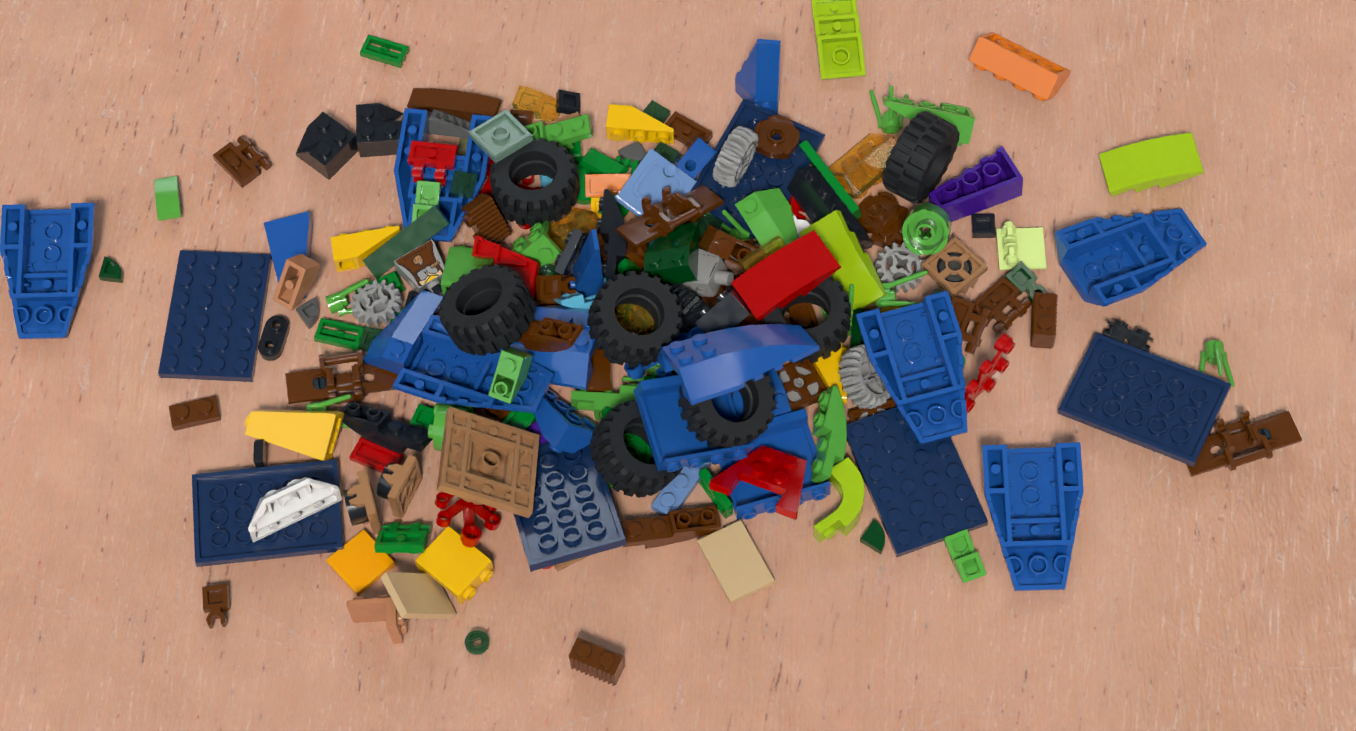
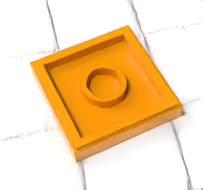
(359, 563)

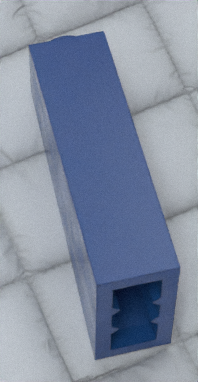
(289, 238)

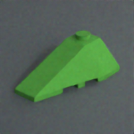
(957, 115)
(768, 216)

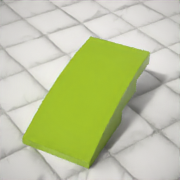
(838, 39)
(1151, 163)
(855, 265)

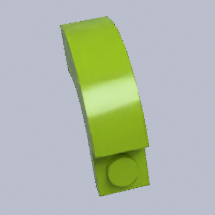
(849, 484)

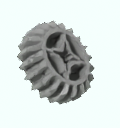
(735, 156)
(861, 379)

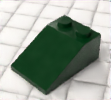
(674, 256)

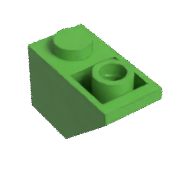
(510, 374)

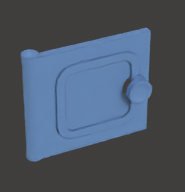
(650, 180)

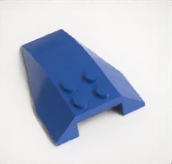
(1125, 254)
(46, 265)
(729, 357)
(920, 364)
(570, 366)
(458, 378)
(1034, 510)

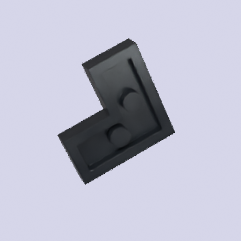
(575, 241)

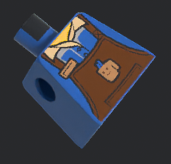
(694, 157)

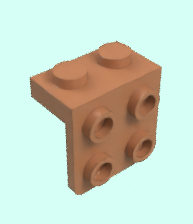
(376, 610)

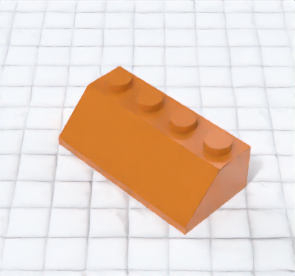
(1018, 65)

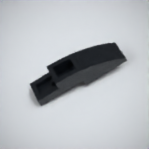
(615, 244)
(380, 429)

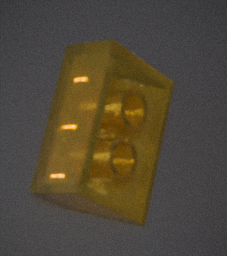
(863, 164)

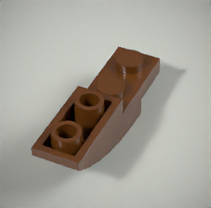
(550, 335)
(672, 528)

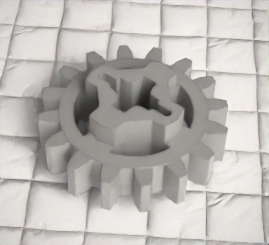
(897, 258)
(376, 303)

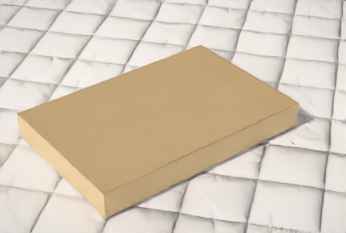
(735, 562)
(417, 596)

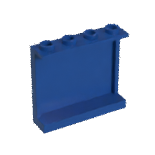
(667, 433)
(789, 435)

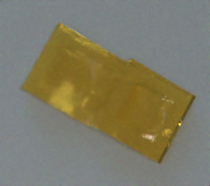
(541, 104)

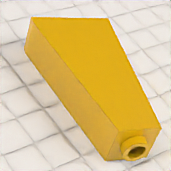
(298, 430)

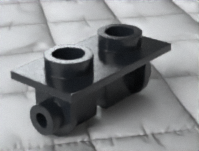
(1136, 338)

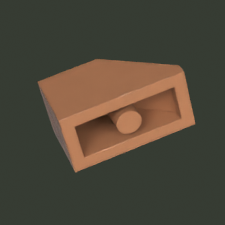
(296, 280)

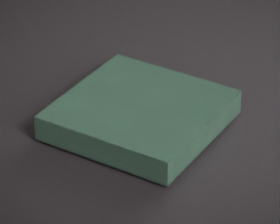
(501, 136)

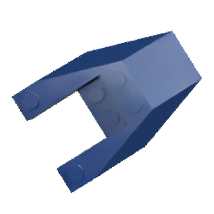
(416, 128)

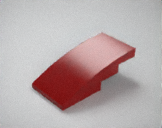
(786, 275)

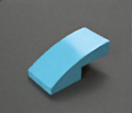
(575, 300)

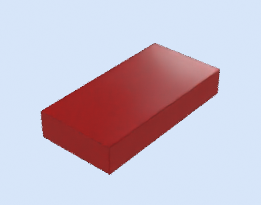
(374, 455)

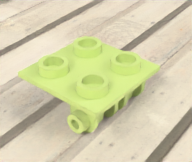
(1020, 245)

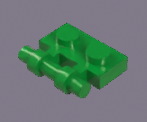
(402, 538)

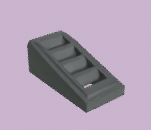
(448, 125)

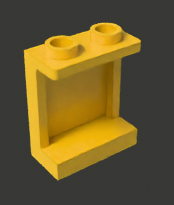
(455, 566)

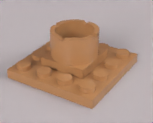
(488, 462)

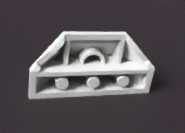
(290, 505)

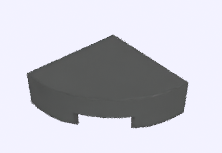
(633, 152)
(309, 312)

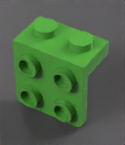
(537, 245)

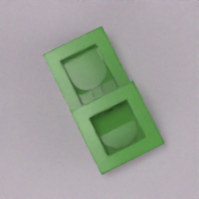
(427, 196)
(167, 198)
(964, 557)

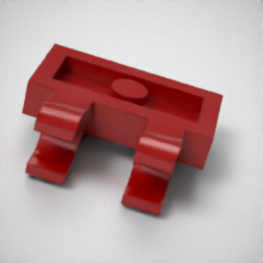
(434, 156)

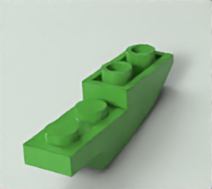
(563, 132)
(598, 400)
(832, 433)

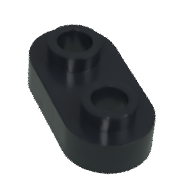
(275, 336)

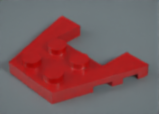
(522, 265)
(770, 471)

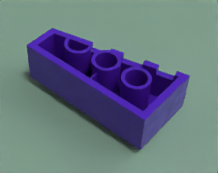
(980, 187)

